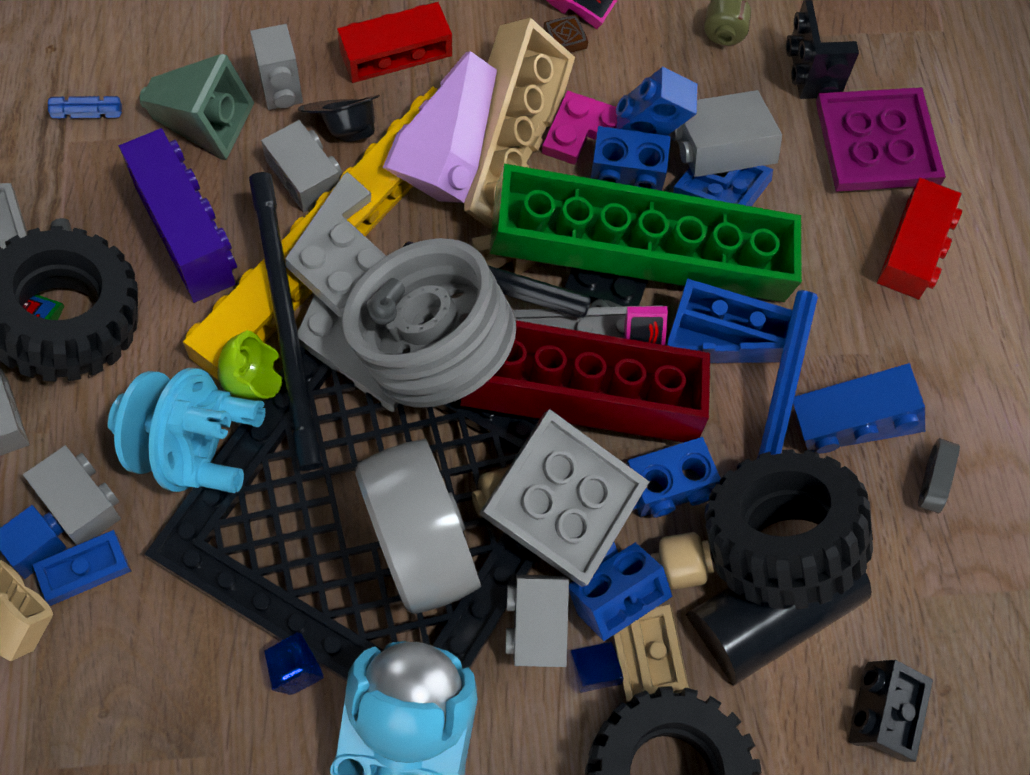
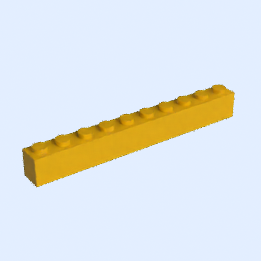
(250, 303)

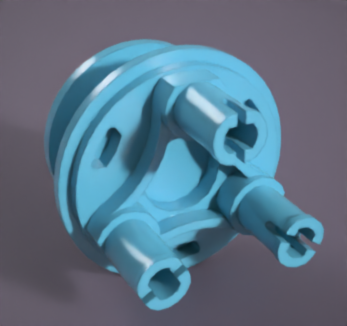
(177, 428)

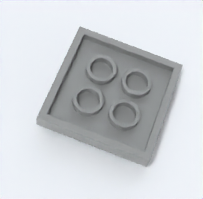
(564, 498)

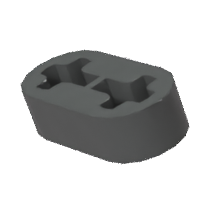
(939, 475)

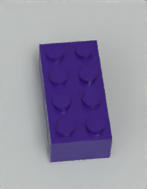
(180, 214)

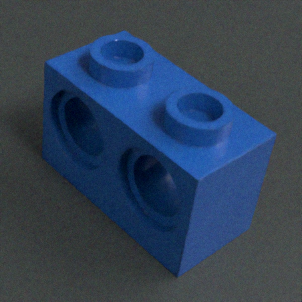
(658, 104)
(631, 152)
(666, 469)
(621, 591)

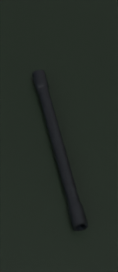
(304, 434)

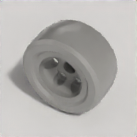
(417, 526)

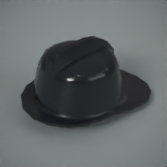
(346, 118)

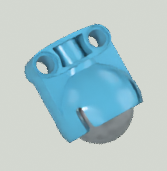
(406, 713)

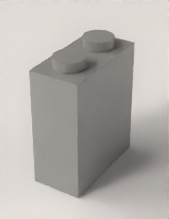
(729, 135)

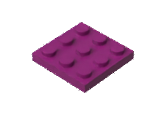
(879, 139)

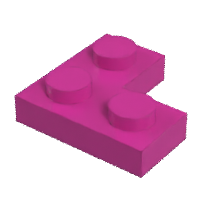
(575, 122)

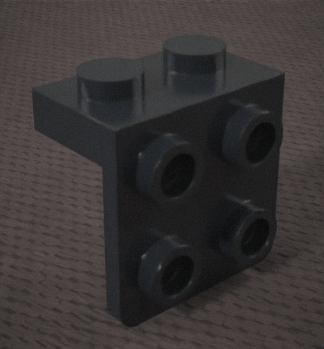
(817, 64)

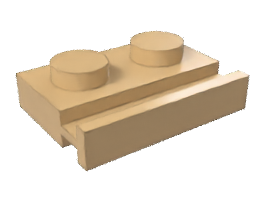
(651, 654)

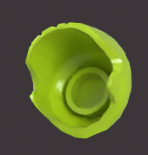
(248, 368)

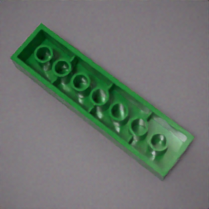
(645, 233)

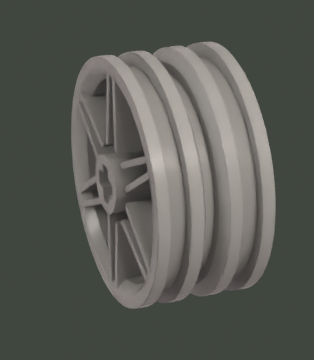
(448, 325)

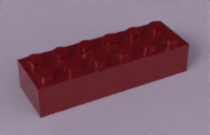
(601, 383)

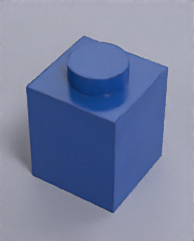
(30, 539)

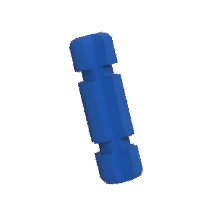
(85, 107)

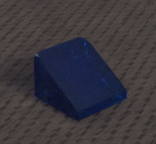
(292, 665)
(596, 667)

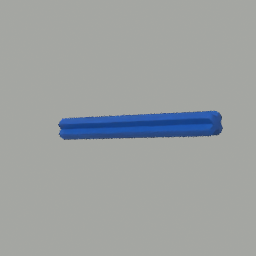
(788, 372)

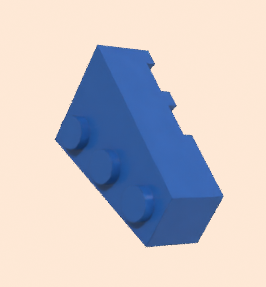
(729, 325)
(861, 410)

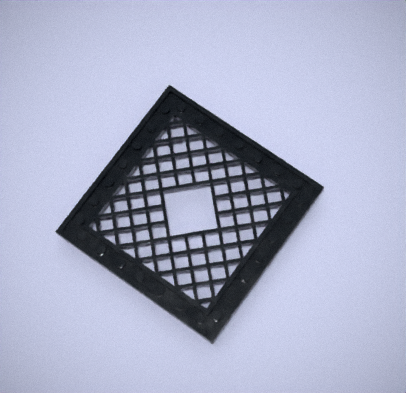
(185, 550)

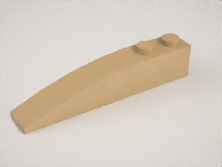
(523, 104)

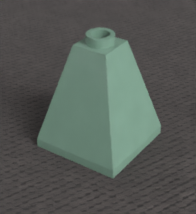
(201, 103)

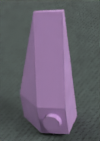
(445, 139)

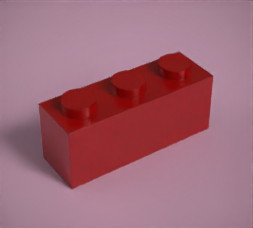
(395, 42)
(921, 239)

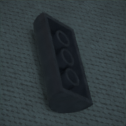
(752, 635)

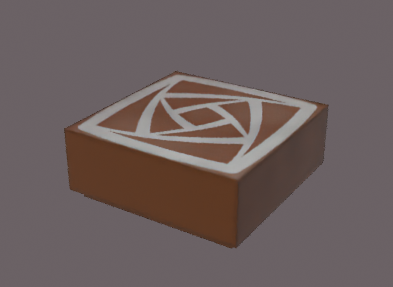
(567, 32)

